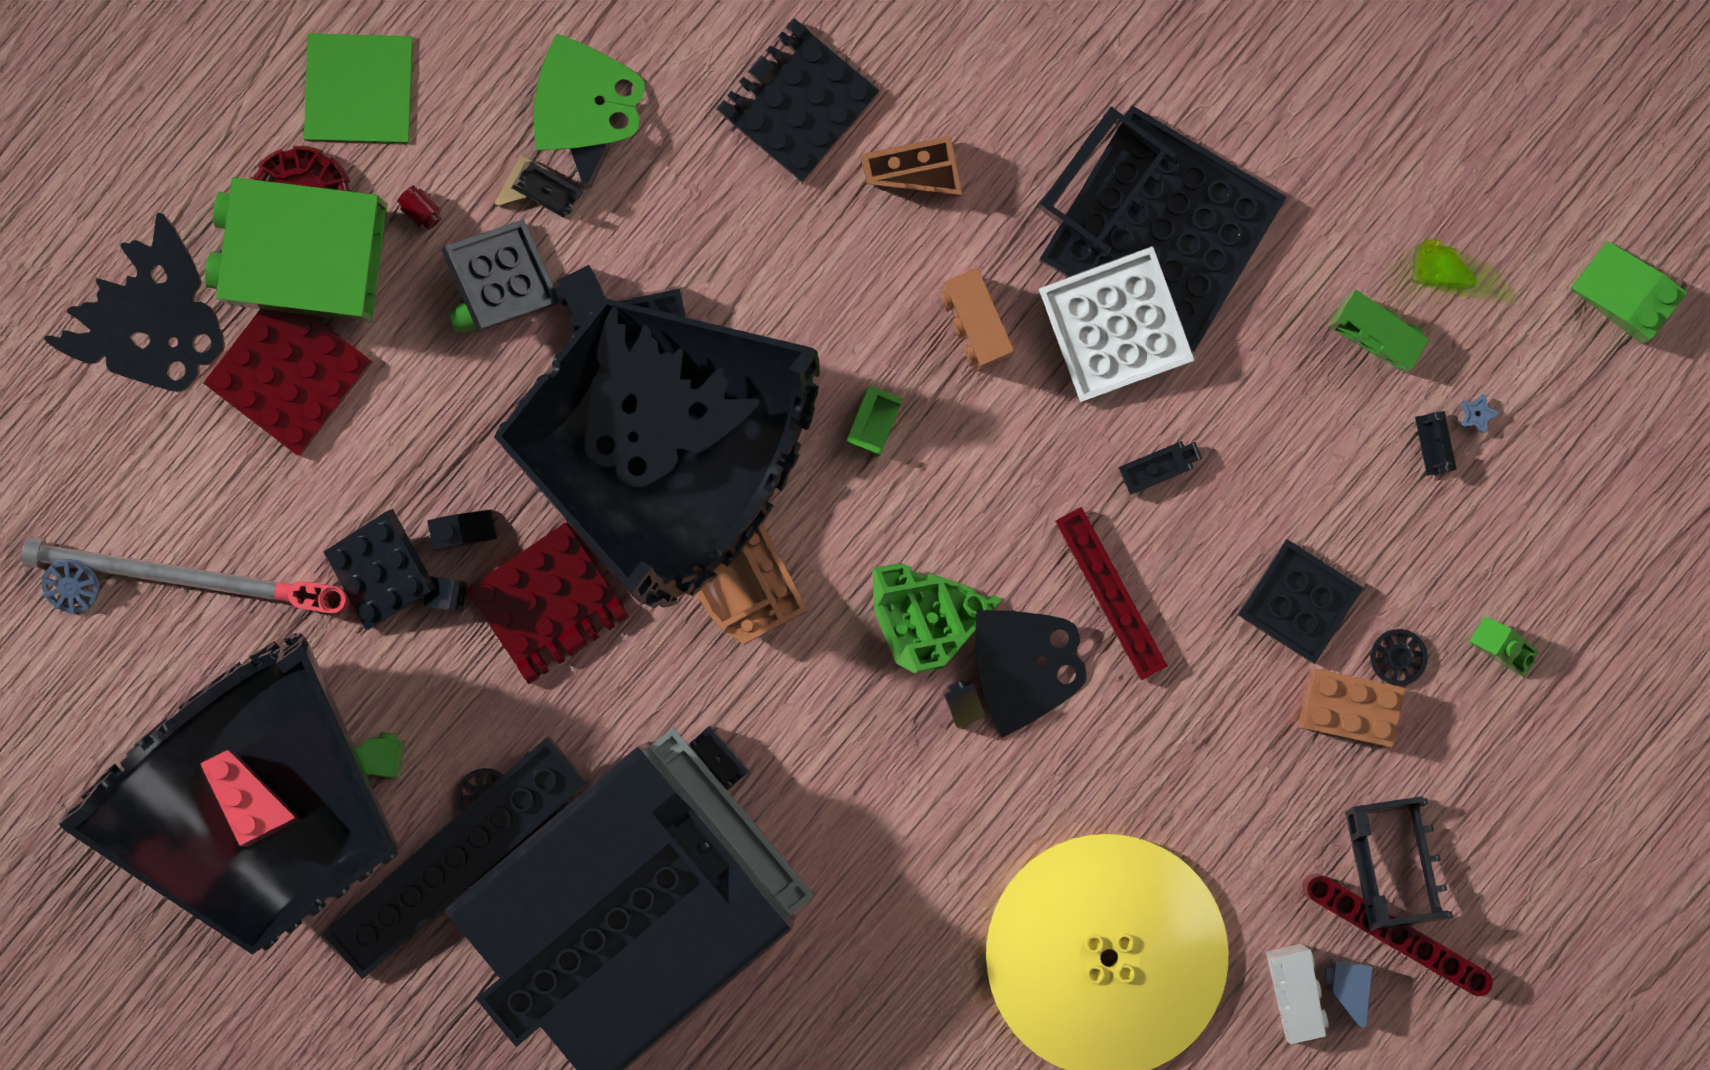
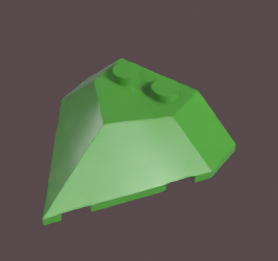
(925, 615)

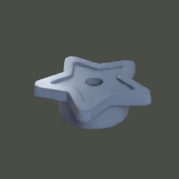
(1471, 419)

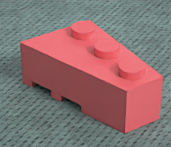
(245, 799)

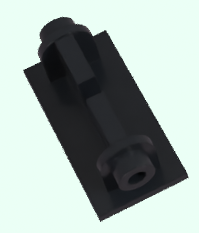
(1435, 443)

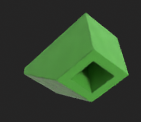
(1504, 646)

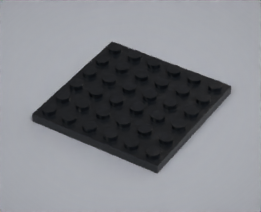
(1198, 219)

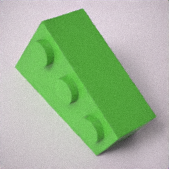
(1379, 331)

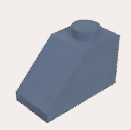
(1351, 987)

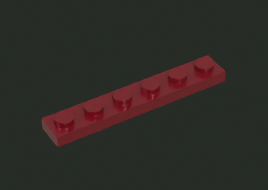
(1111, 593)

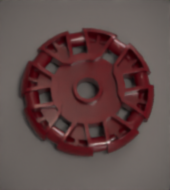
(305, 158)

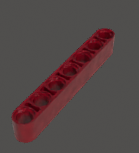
(1408, 945)

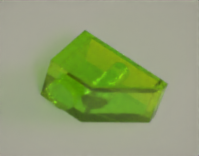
(1440, 266)

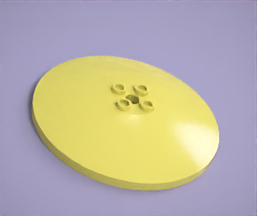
(1096, 898)

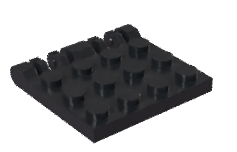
(802, 104)

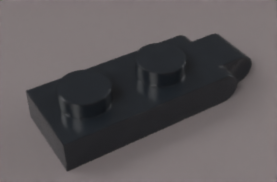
(1159, 466)

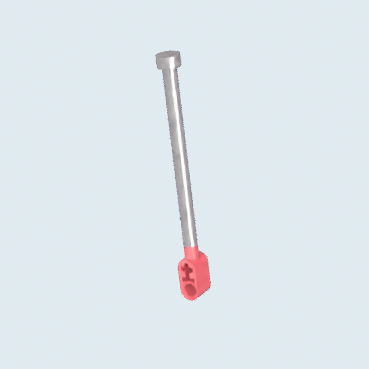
(37, 552)

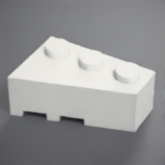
(1297, 993)

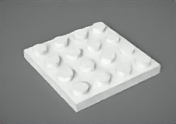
(1116, 324)

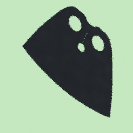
(1007, 666)

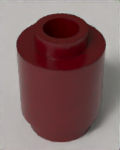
(419, 208)

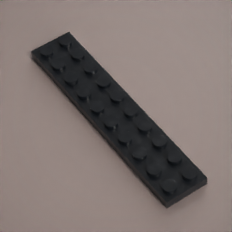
(455, 857)

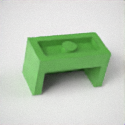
(874, 420)

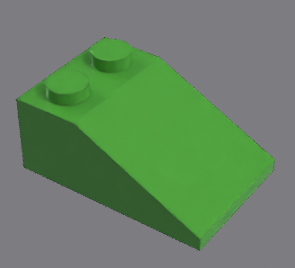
(1628, 292)

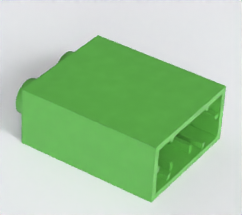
(298, 249)

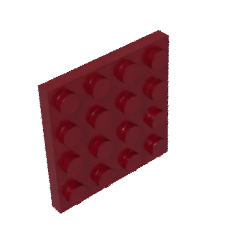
(288, 375)

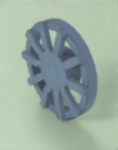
(70, 586)

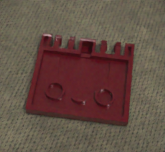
(544, 598)

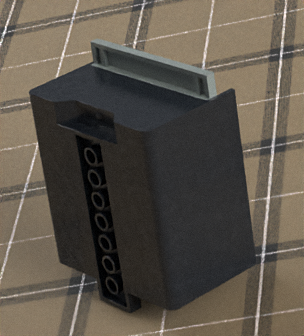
(628, 909)

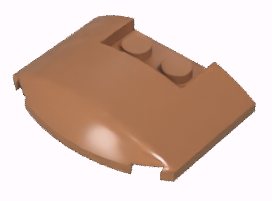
(752, 592)

